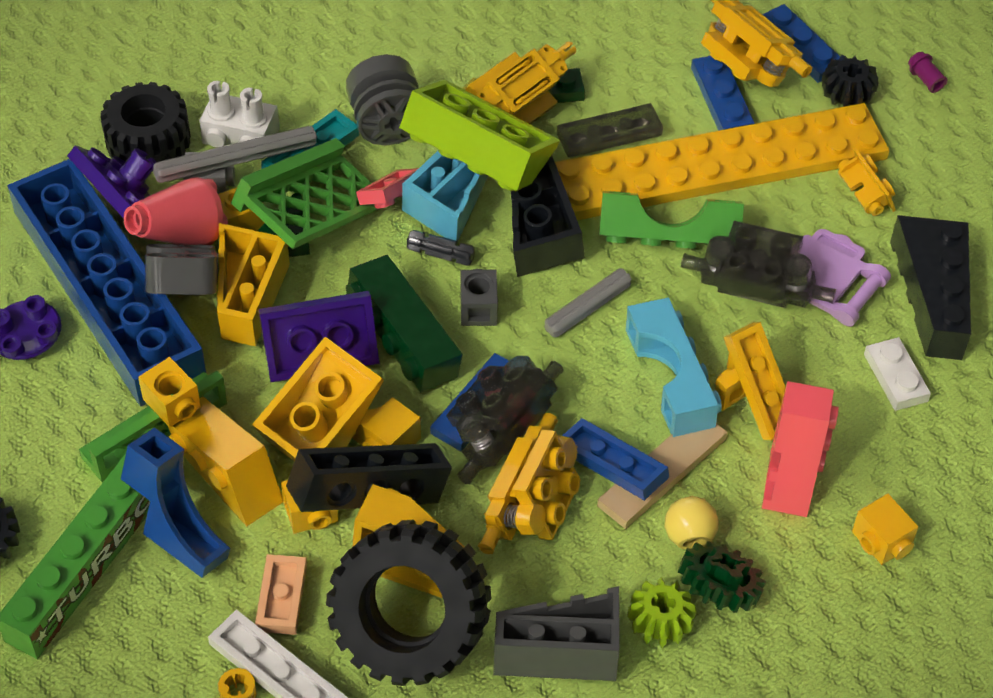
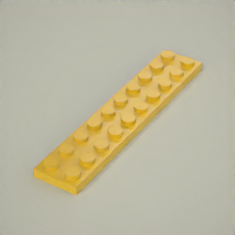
(723, 159)

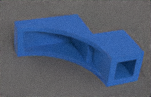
(156, 471)

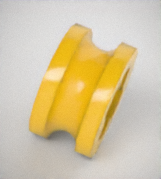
(236, 676)

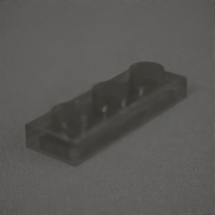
(609, 130)

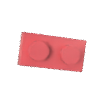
(384, 190)

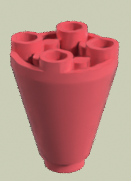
(178, 214)

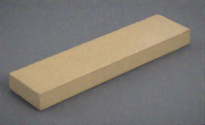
(680, 456)

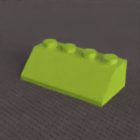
(477, 134)

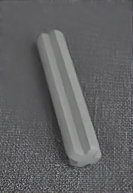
(587, 302)

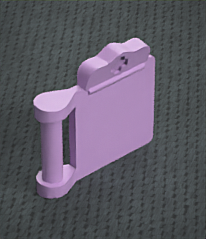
(837, 266)

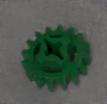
(721, 577)

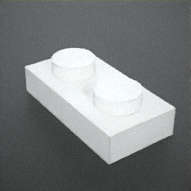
(897, 374)

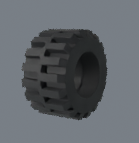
(146, 119)

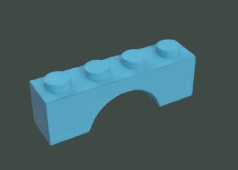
(659, 334)

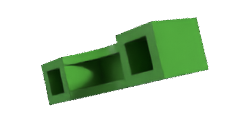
(625, 217)

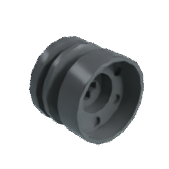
(379, 96)

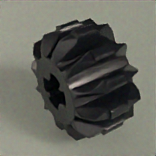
(849, 81)

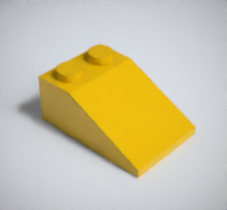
(319, 402)
(390, 506)

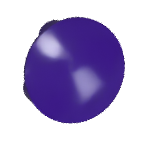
(28, 328)

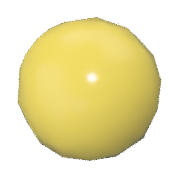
(691, 520)

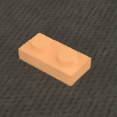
(281, 594)

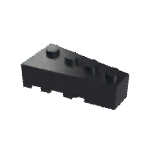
(544, 224)
(937, 278)

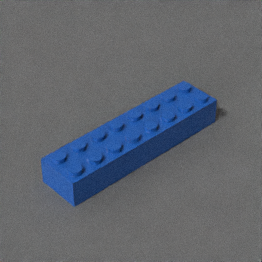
(102, 274)

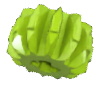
(647, 609)

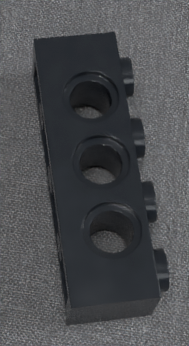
(344, 475)

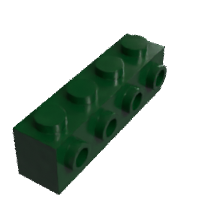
(406, 324)

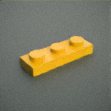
(758, 375)

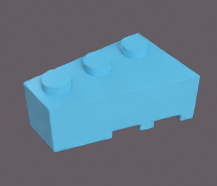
(442, 195)

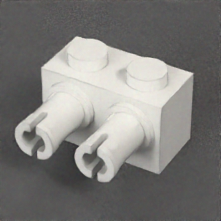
(234, 118)

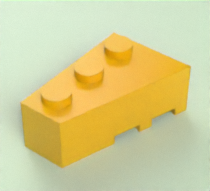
(248, 280)
(229, 461)

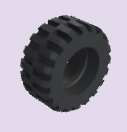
(372, 638)

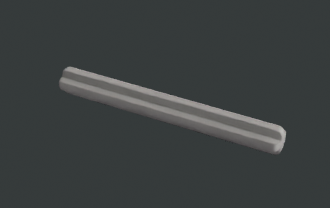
(234, 154)

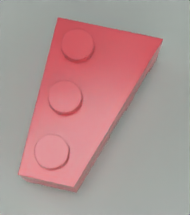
(799, 447)

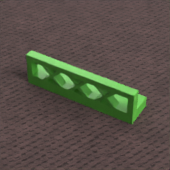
(109, 448)

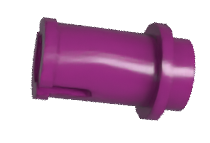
(922, 66)

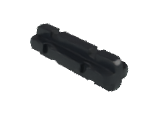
(440, 247)

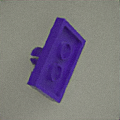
(115, 179)
(297, 329)

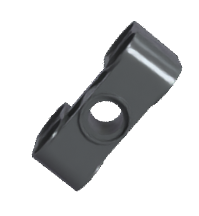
(181, 269)

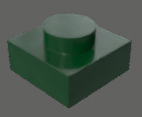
(569, 87)

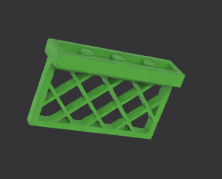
(294, 175)

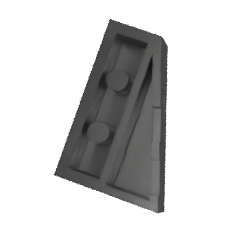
(560, 639)

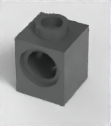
(478, 297)

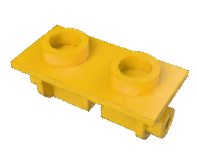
(876, 192)

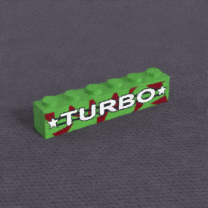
(73, 565)

